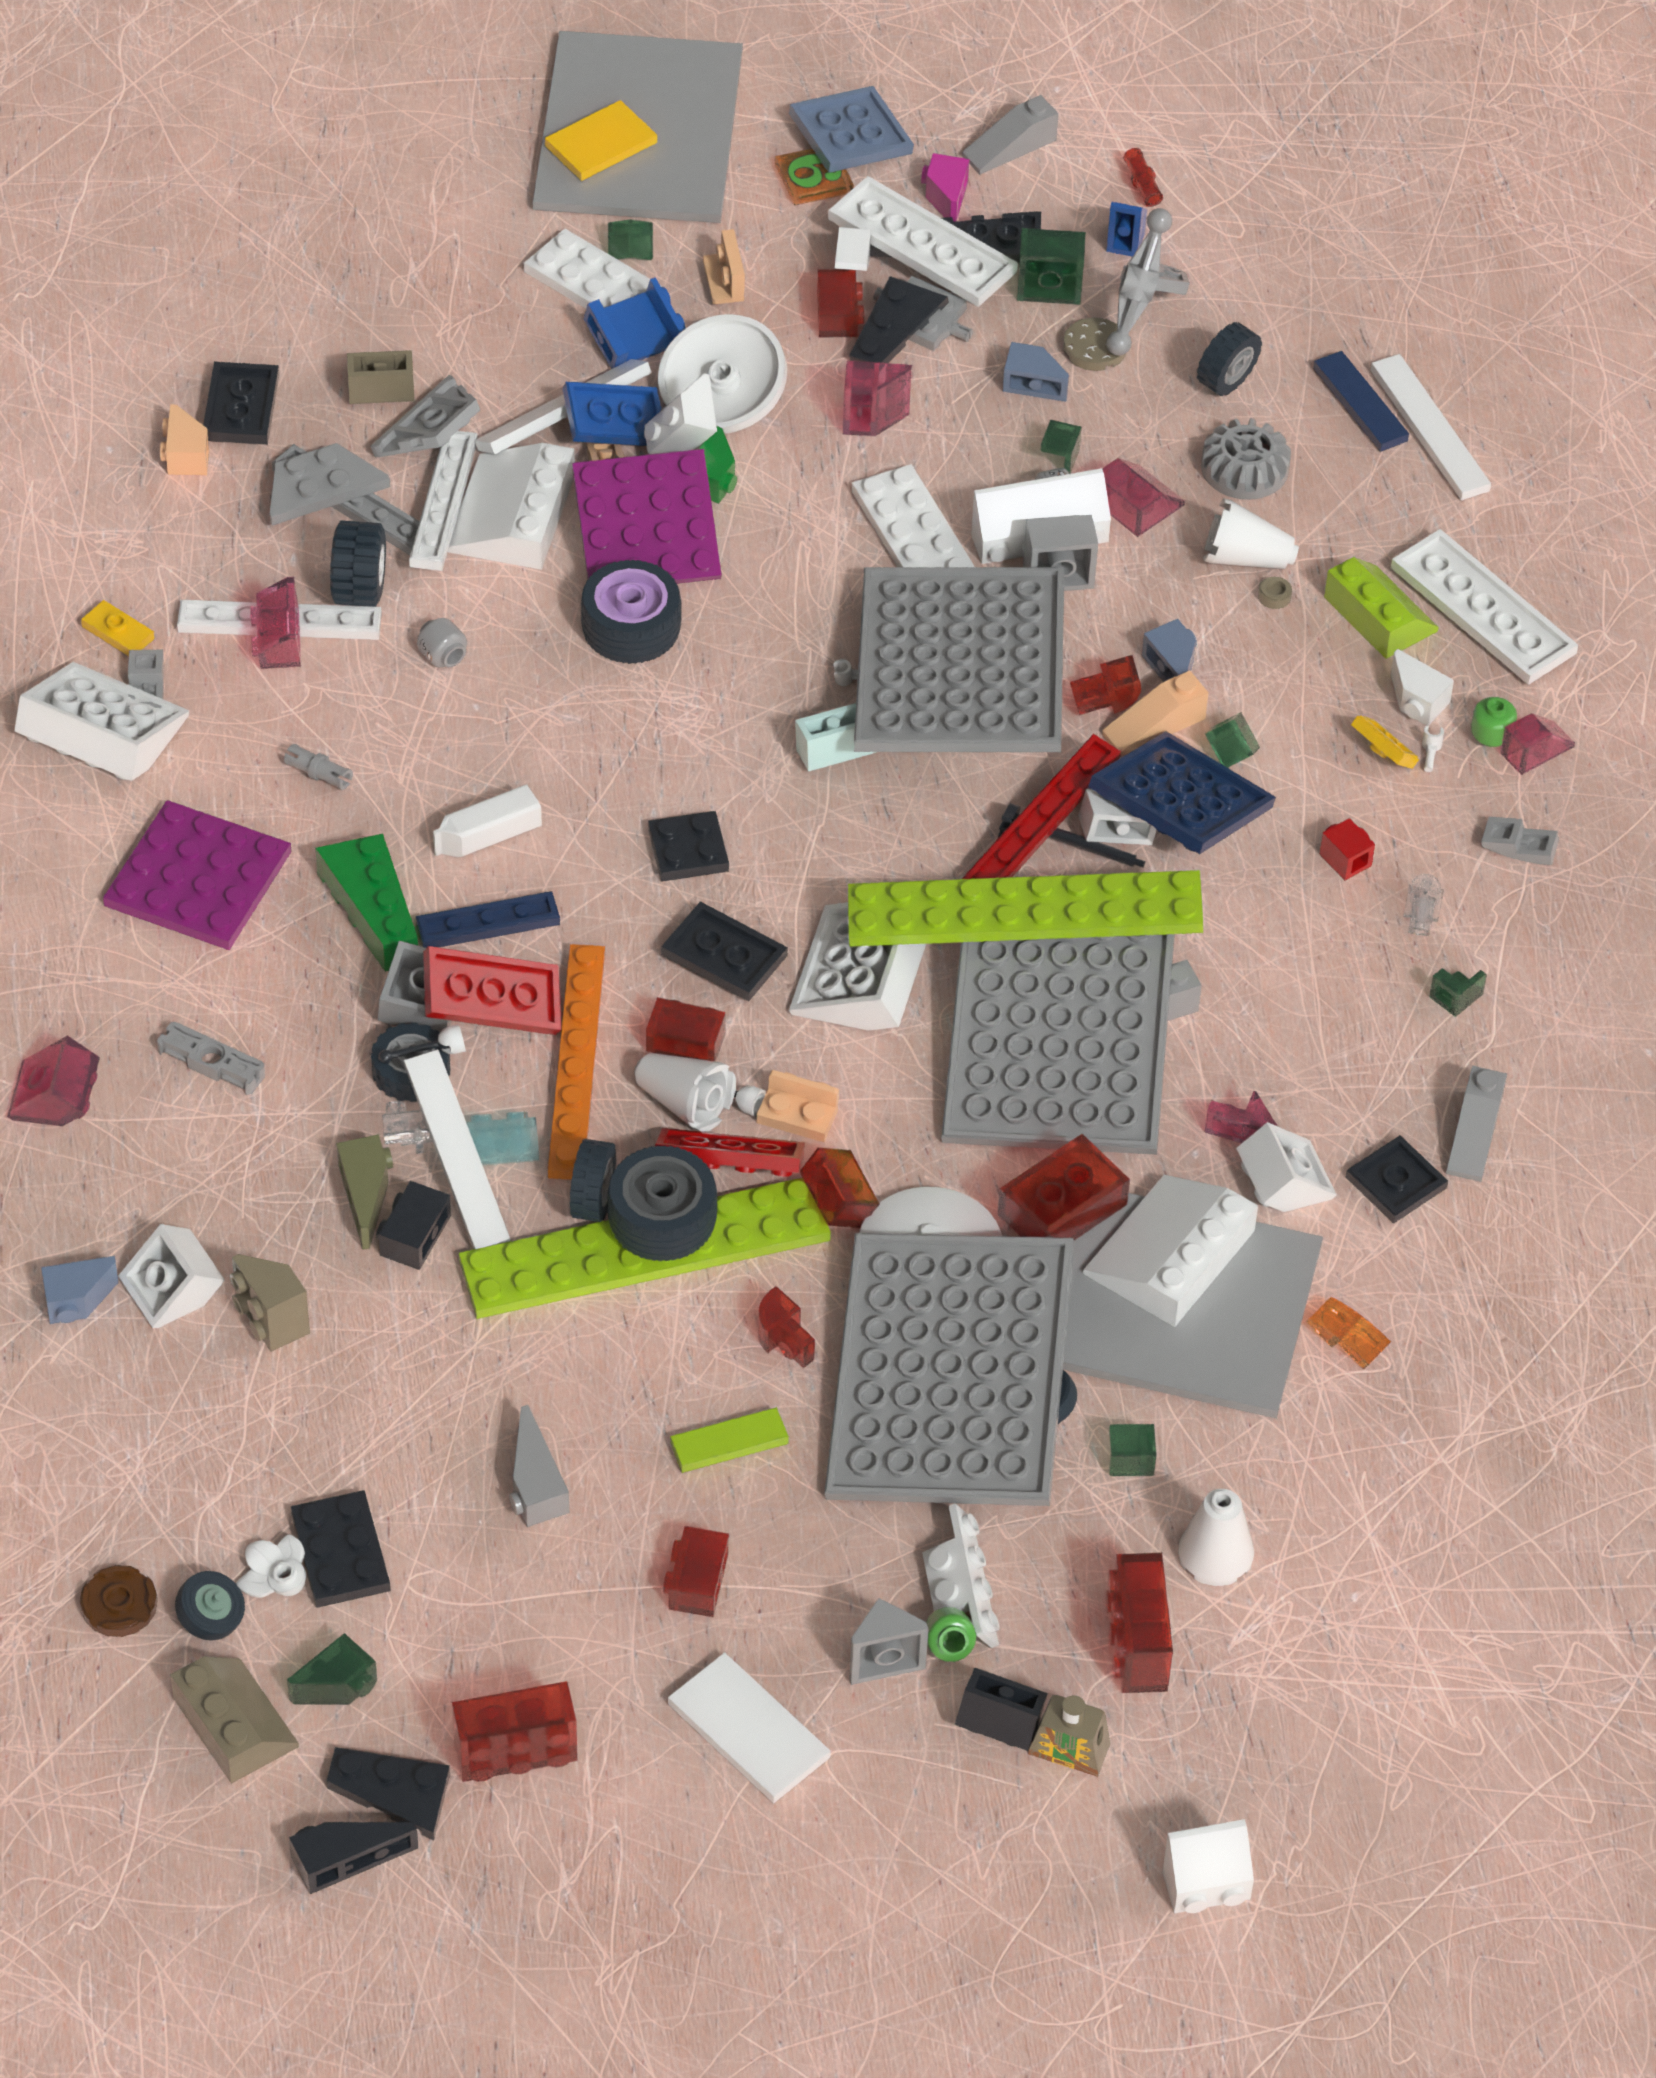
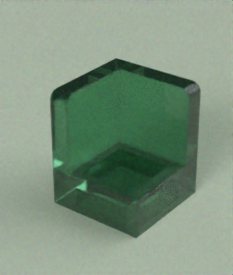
(630, 239)
(1062, 440)
(1232, 740)
(1456, 990)
(1132, 1450)

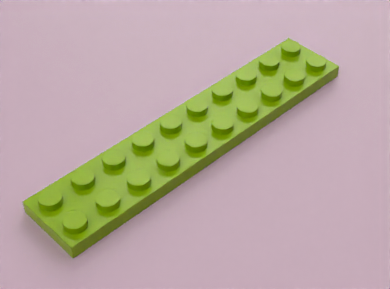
(1025, 908)
(593, 1261)

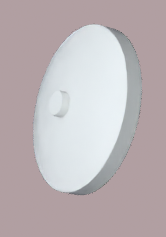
(743, 367)
(931, 1213)

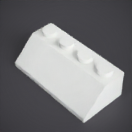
(1003, 510)

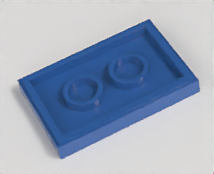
(610, 412)

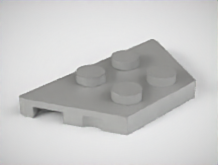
(429, 421)
(321, 481)

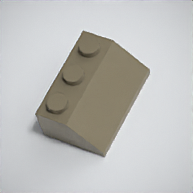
(231, 1715)

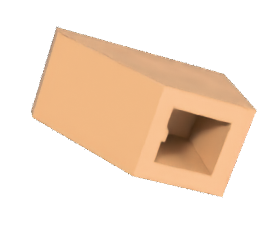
(186, 444)

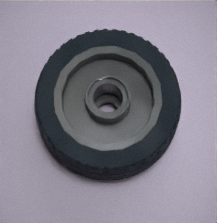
(662, 1203)

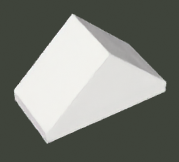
(853, 249)

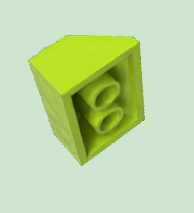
(1376, 606)

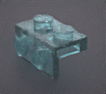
(505, 1139)

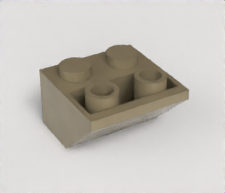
(380, 377)
(270, 1299)

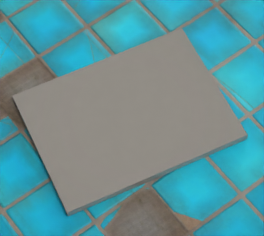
(673, 86)
(960, 660)
(1059, 1043)
(1228, 1346)
(950, 1369)

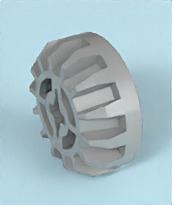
(1240, 465)

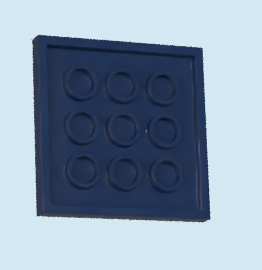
(1182, 792)

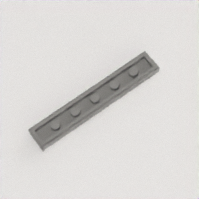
(398, 525)

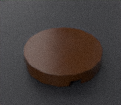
(118, 1601)

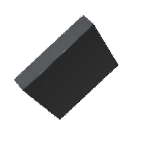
(1396, 1179)

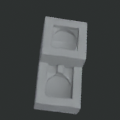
(147, 672)
(1512, 840)

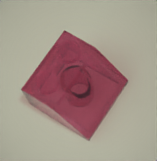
(1137, 496)
(277, 626)
(55, 1084)

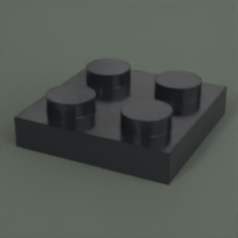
(688, 846)

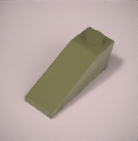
(365, 1178)

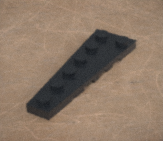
(1000, 233)

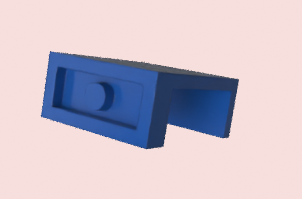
(635, 325)

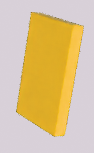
(600, 140)

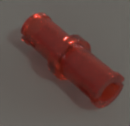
(1143, 177)

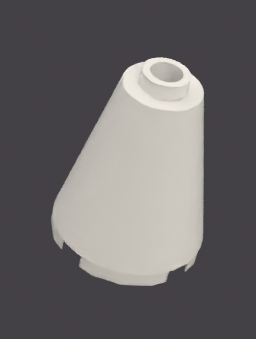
(1248, 540)
(688, 1087)
(1217, 1540)

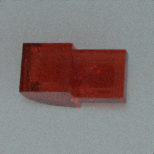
(1114, 687)
(781, 1326)

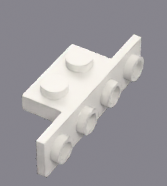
(958, 1576)

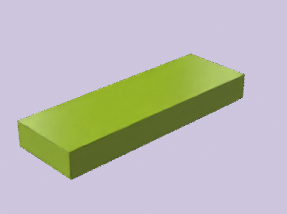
(729, 1440)

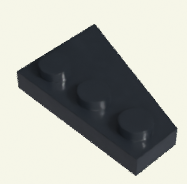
(894, 319)
(395, 1785)

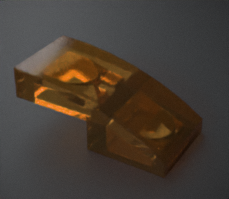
(1349, 1329)

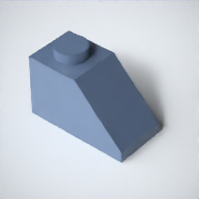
(1034, 373)
(1169, 649)
(78, 1287)

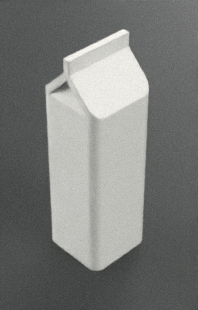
(488, 823)

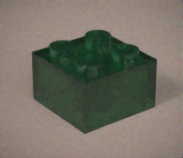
(1051, 266)

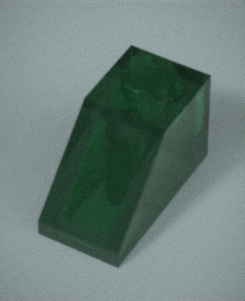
(334, 1675)

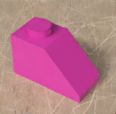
(946, 183)

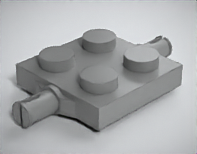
(942, 322)

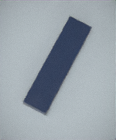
(1361, 401)
(488, 920)

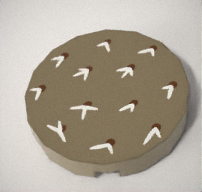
(1087, 344)

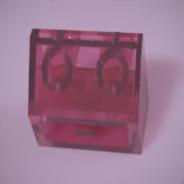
(875, 397)

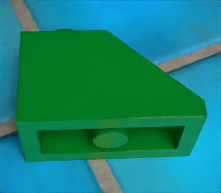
(719, 465)

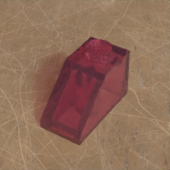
(1533, 742)

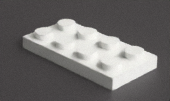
(584, 271)

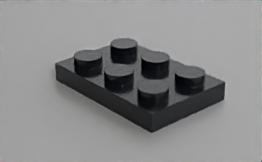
(241, 402)
(724, 951)
(340, 1548)

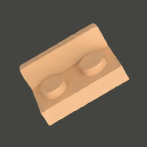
(725, 270)
(799, 1106)

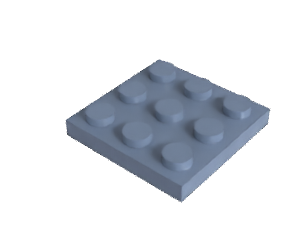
(851, 129)

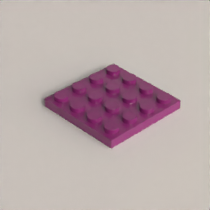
(649, 512)
(197, 874)

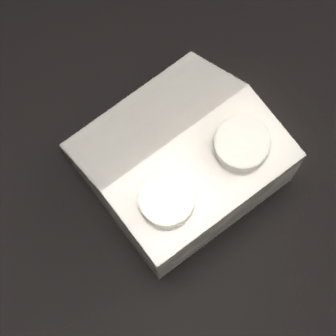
(684, 421)
(1284, 1169)
(170, 1275)
(1208, 1867)

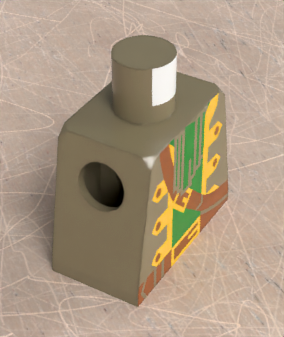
(1072, 1735)

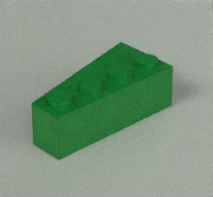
(370, 893)

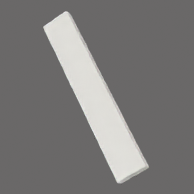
(554, 410)
(1430, 427)
(443, 502)
(315, 620)
(456, 1150)

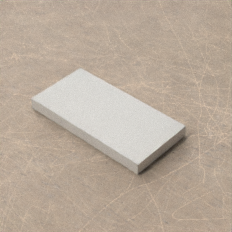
(749, 1727)

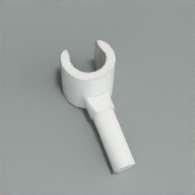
(844, 673)
(1432, 744)

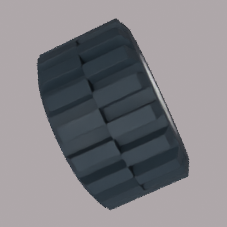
(358, 563)

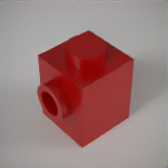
(1347, 848)

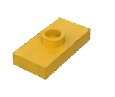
(117, 628)
(1384, 742)

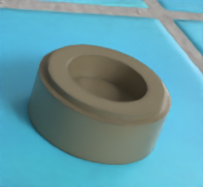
(1275, 592)

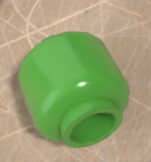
(1490, 719)
(950, 1634)

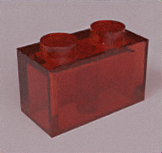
(838, 303)
(685, 1030)
(839, 1187)
(697, 1571)

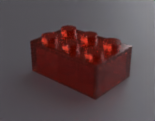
(1064, 1193)
(1139, 1623)
(515, 1732)

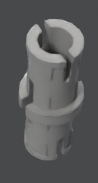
(318, 766)

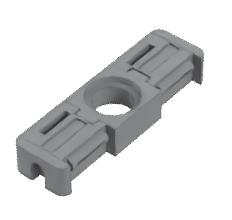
(192, 1046)

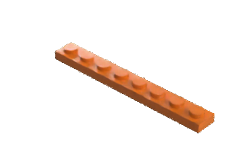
(576, 1057)

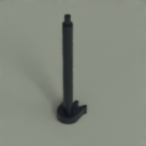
(1067, 837)

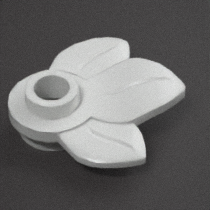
(270, 1564)

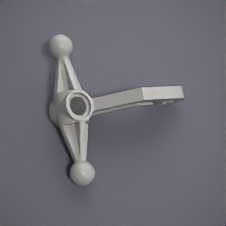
(1142, 278)

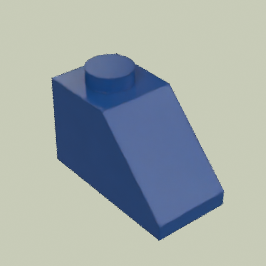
(1125, 228)

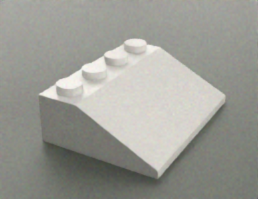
(514, 504)
(91, 720)
(857, 983)
(1174, 1245)

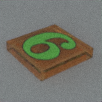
(809, 179)

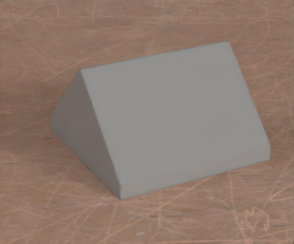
(887, 1644)

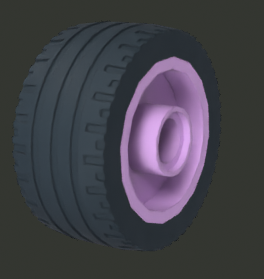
(631, 611)

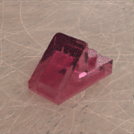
(1235, 1123)

